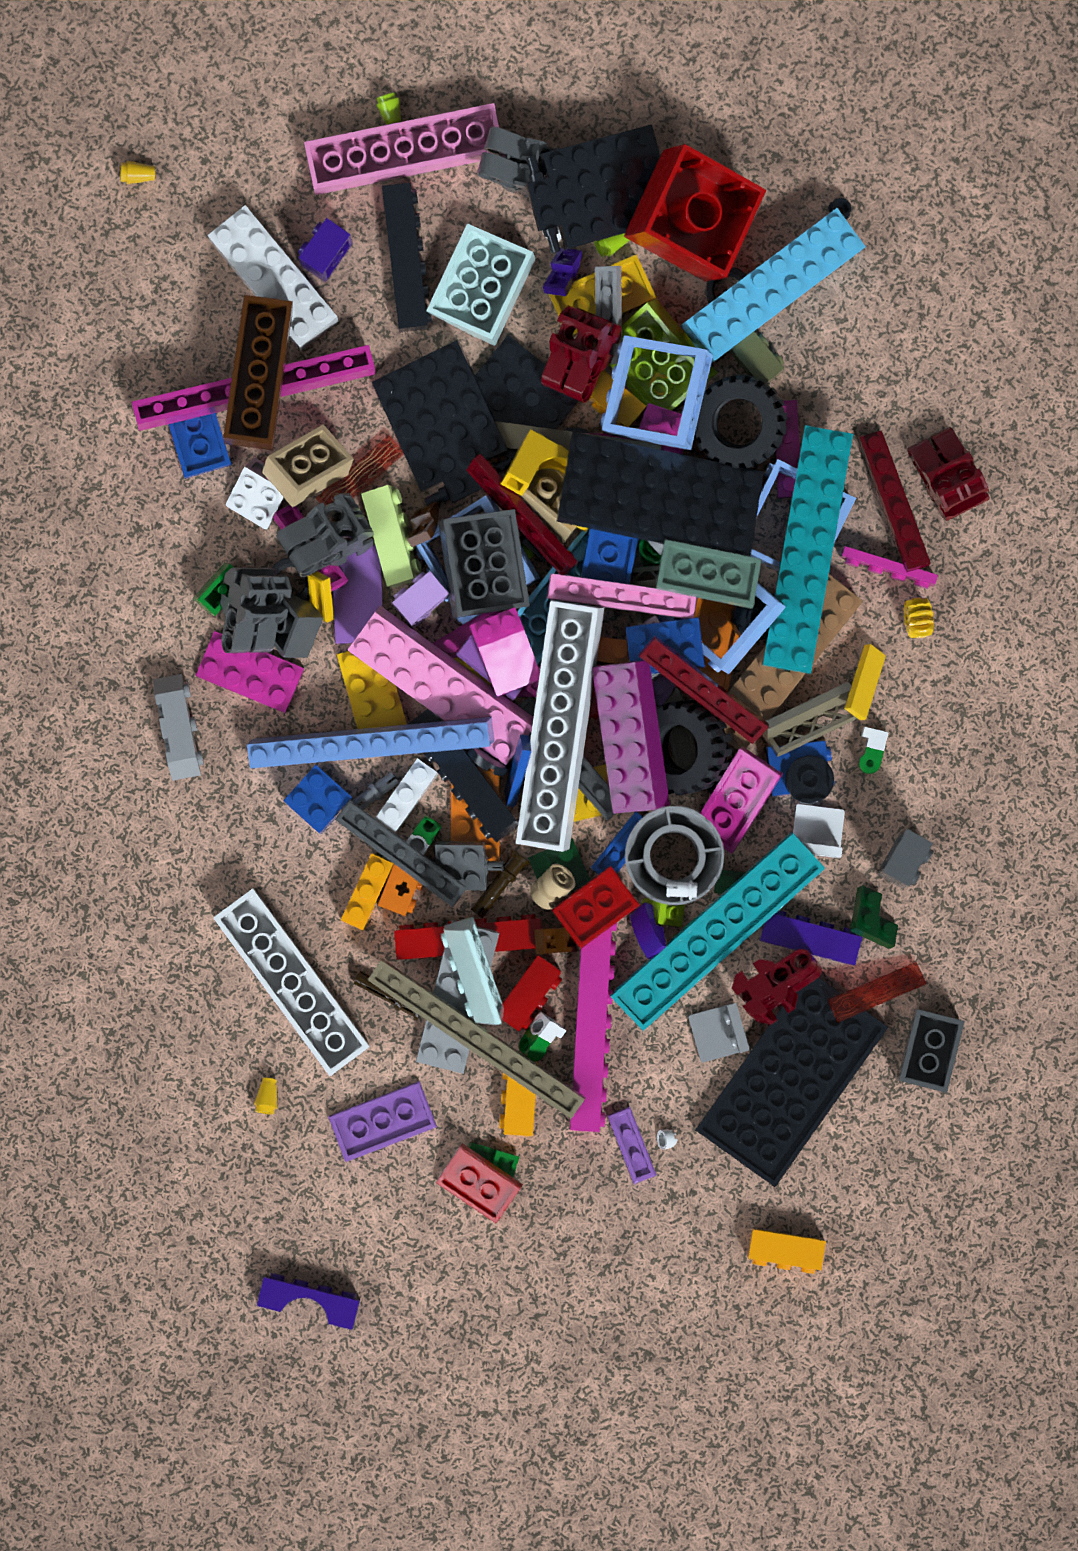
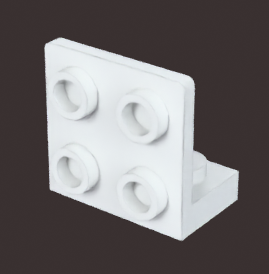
(255, 495)
(820, 829)

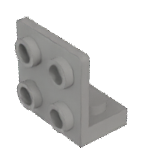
(718, 1032)

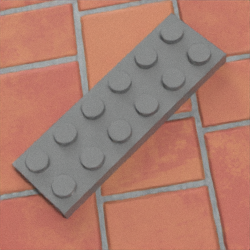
(436, 1046)

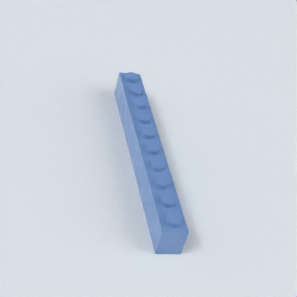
(371, 742)

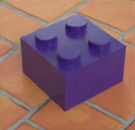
(324, 249)

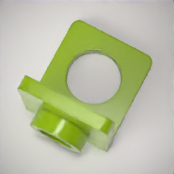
(667, 914)

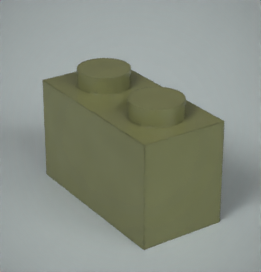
(757, 358)

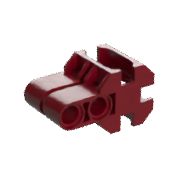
(574, 362)
(949, 474)
(770, 989)

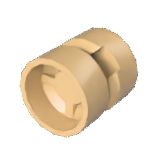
(552, 886)

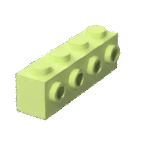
(391, 535)

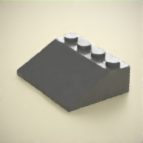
(483, 563)

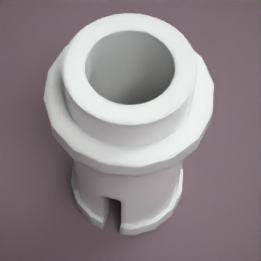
(682, 889)

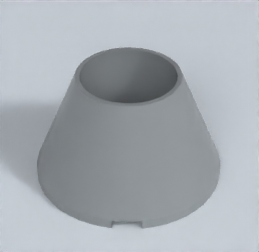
(674, 821)

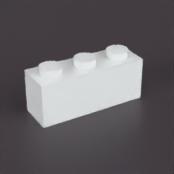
(406, 796)

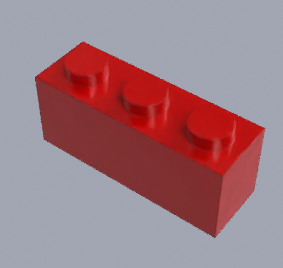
(530, 993)

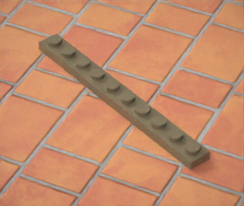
(476, 1038)

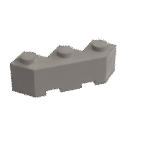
(177, 727)

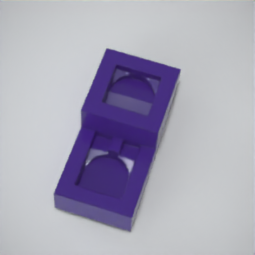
(563, 273)
(648, 935)

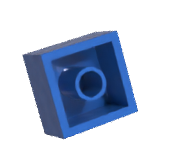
(318, 799)

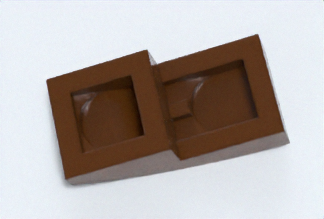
(424, 524)
(554, 941)

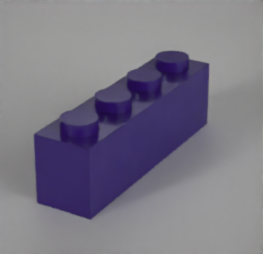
(817, 939)

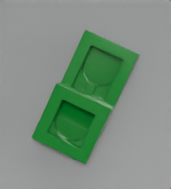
(503, 1160)

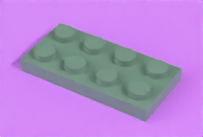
(708, 574)

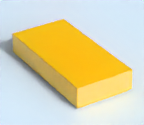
(321, 595)

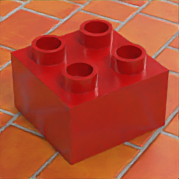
(695, 213)

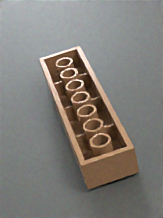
(767, 687)

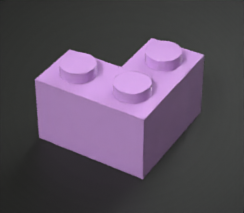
(419, 599)

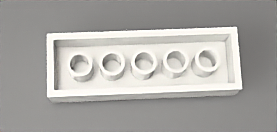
(272, 274)

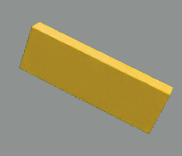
(865, 682)

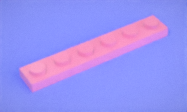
(620, 596)

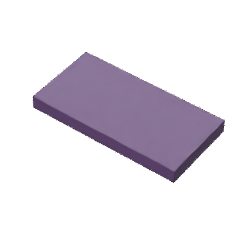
(359, 597)
(382, 1121)

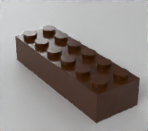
(258, 372)

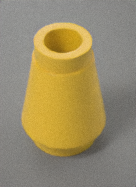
(136, 172)
(266, 1097)

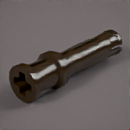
(510, 871)
(362, 982)

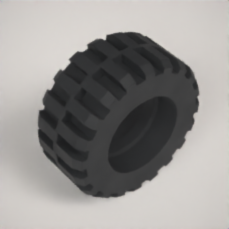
(772, 415)
(711, 743)

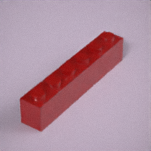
(428, 943)

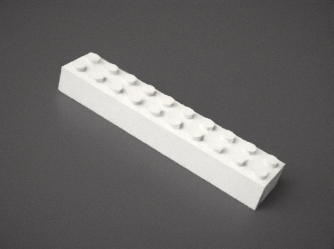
(559, 725)

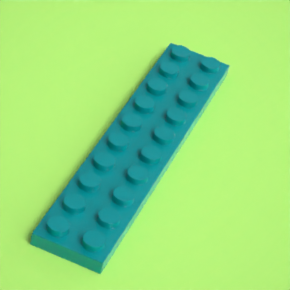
(808, 548)
(717, 931)

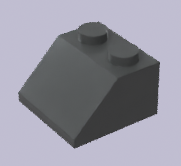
(298, 631)

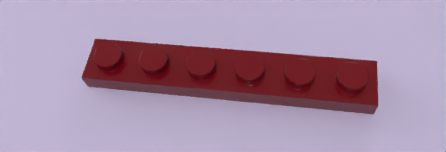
(894, 501)
(527, 521)
(703, 689)

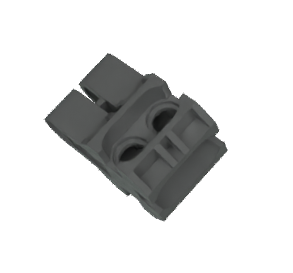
(508, 162)
(319, 542)
(253, 609)

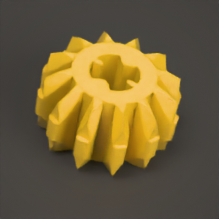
(918, 617)

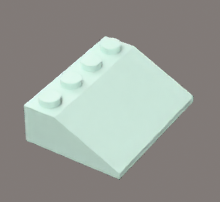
(481, 284)
(474, 972)

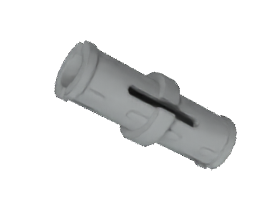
(376, 791)

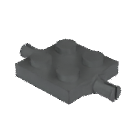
(466, 862)

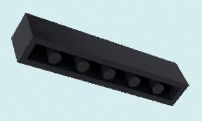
(405, 257)
(471, 786)

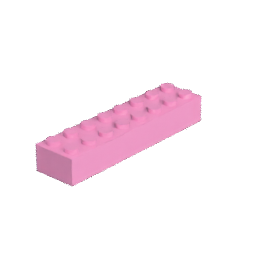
(399, 149)
(438, 680)

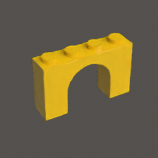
(533, 455)

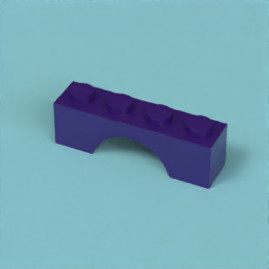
(339, 1308)

